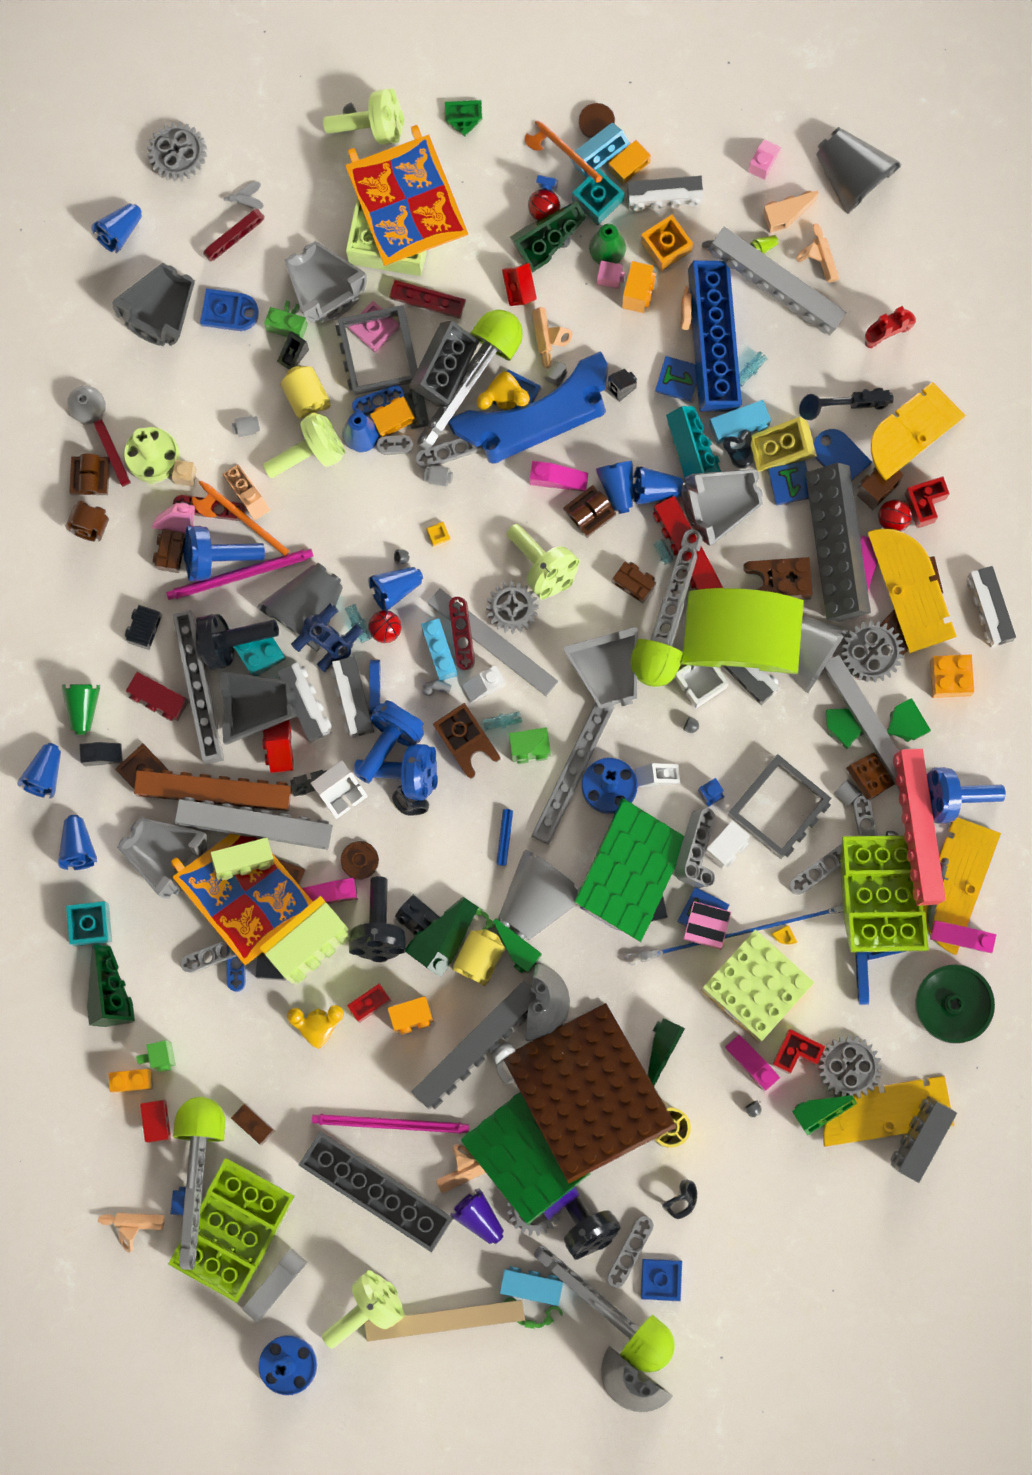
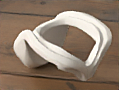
(500, 1053)

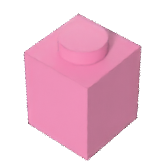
(610, 274)

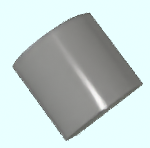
(556, 373)
(847, 792)

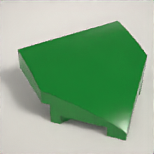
(463, 115)
(907, 722)
(842, 726)

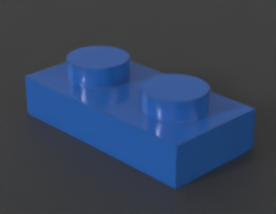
(547, 182)

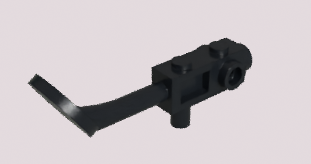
(878, 398)

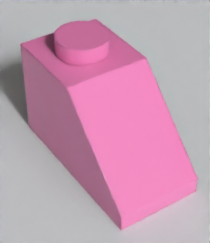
(763, 159)
(175, 518)

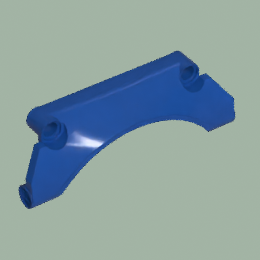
(521, 428)

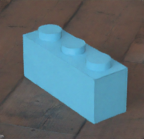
(601, 147)
(733, 423)
(439, 649)
(531, 1286)

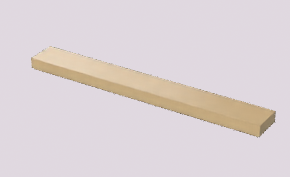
(449, 1320)

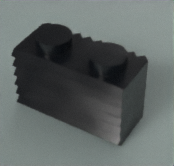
(143, 627)

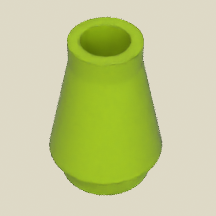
(765, 243)

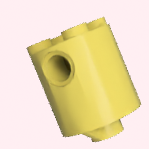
(305, 391)
(479, 956)
(677, 1135)

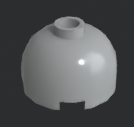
(86, 404)

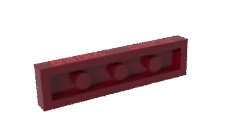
(427, 299)

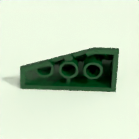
(544, 237)
(441, 940)
(107, 997)
(664, 1042)

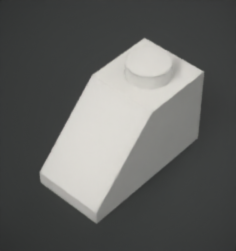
(484, 684)
(657, 775)

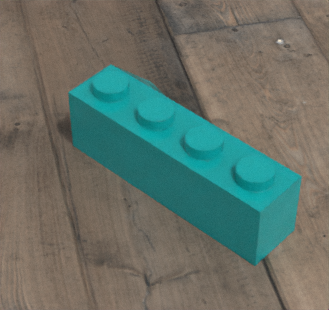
(691, 443)

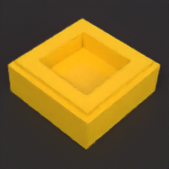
(438, 534)

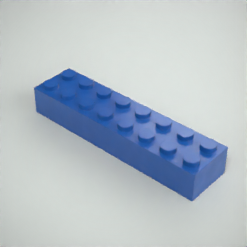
(714, 336)

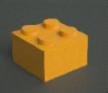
(666, 242)
(639, 287)
(952, 676)
(411, 1015)

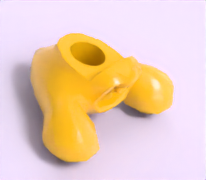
(504, 392)
(317, 1025)

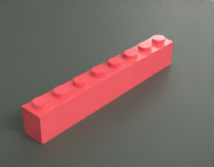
(919, 827)

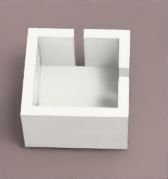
(701, 683)
(334, 785)
(727, 844)

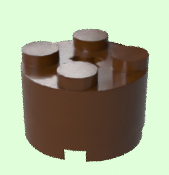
(87, 521)

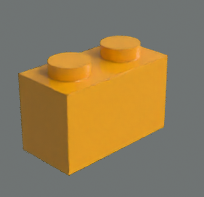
(629, 162)
(393, 416)
(130, 1080)

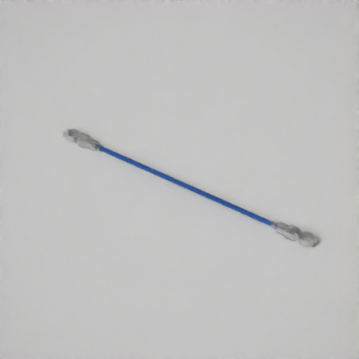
(646, 955)

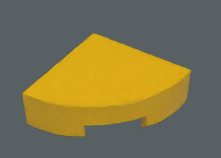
(784, 936)

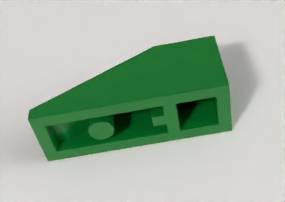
(520, 952)
(818, 1112)

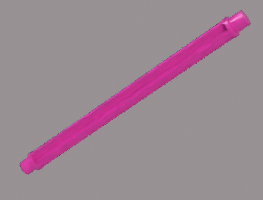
(240, 574)
(390, 1123)

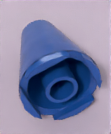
(117, 227)
(360, 433)
(618, 485)
(655, 486)
(394, 586)
(42, 772)
(76, 845)

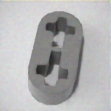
(394, 440)

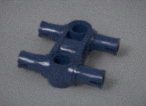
(327, 637)

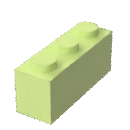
(242, 859)

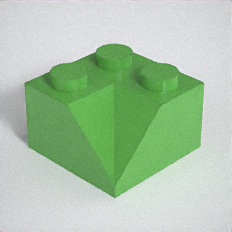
(530, 745)

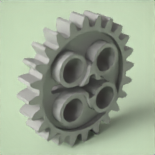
(183, 165)
(859, 640)
(863, 1080)

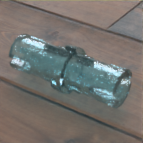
(752, 367)
(355, 617)
(502, 720)

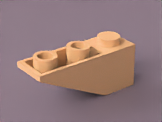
(783, 213)
(246, 492)

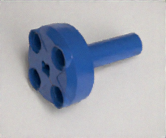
(200, 553)
(396, 726)
(416, 771)
(609, 785)
(948, 794)
(294, 1365)

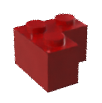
(922, 500)
(278, 746)
(795, 1047)

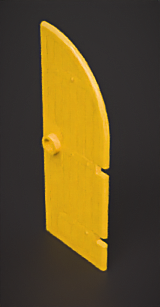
(917, 427)
(914, 598)
(968, 864)
(884, 1113)

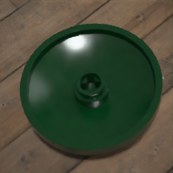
(955, 1004)

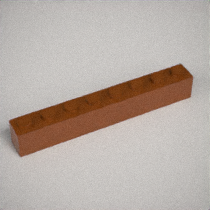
(220, 791)

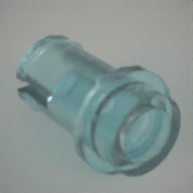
(664, 552)

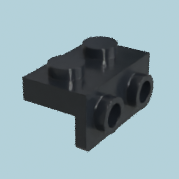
(415, 915)

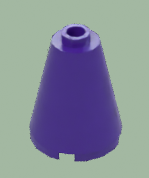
(478, 1217)

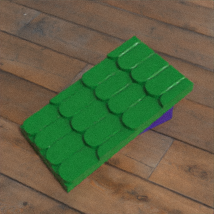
(630, 871)
(520, 1161)

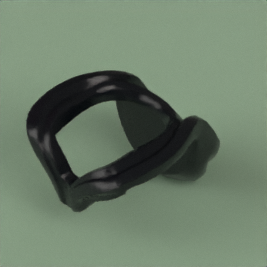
(743, 456)
(416, 808)
(689, 1193)

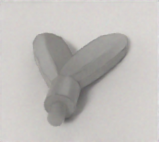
(244, 196)

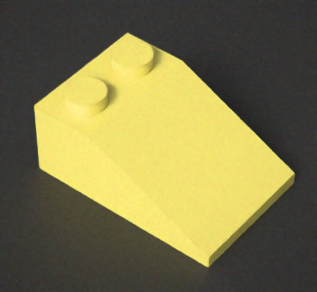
(783, 444)

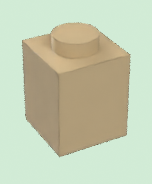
(184, 473)

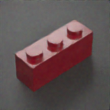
(156, 697)

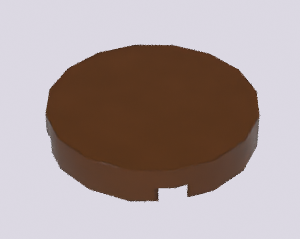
(595, 118)
(359, 860)

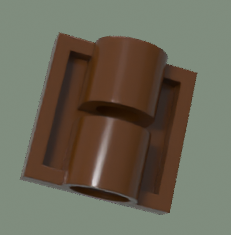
(89, 475)
(590, 511)
(870, 776)

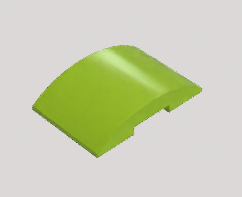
(743, 629)
(879, 896)
(235, 1229)

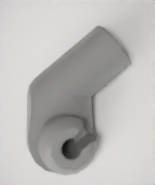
(436, 685)

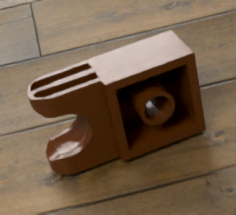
(775, 575)
(467, 744)

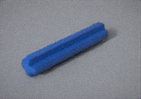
(504, 838)

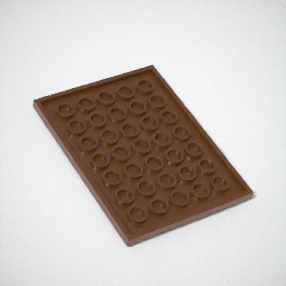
(588, 1093)

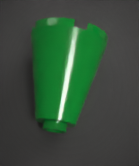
(607, 245)
(80, 706)

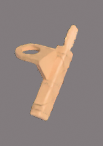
(820, 251)
(686, 310)
(547, 336)
(466, 1170)
(130, 1225)

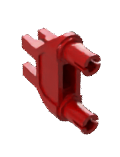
(887, 326)

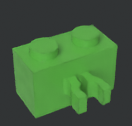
(283, 322)
(159, 1055)

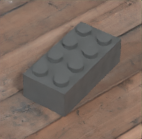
(444, 363)
(923, 1138)

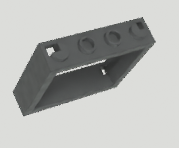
(345, 348)
(810, 821)

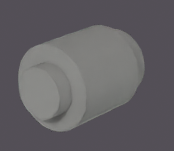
(246, 426)
(438, 475)

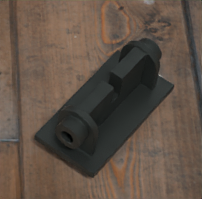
(418, 408)
(301, 785)

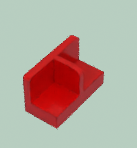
(519, 285)
(369, 1003)
(155, 1121)

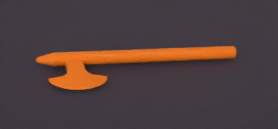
(534, 143)
(204, 508)

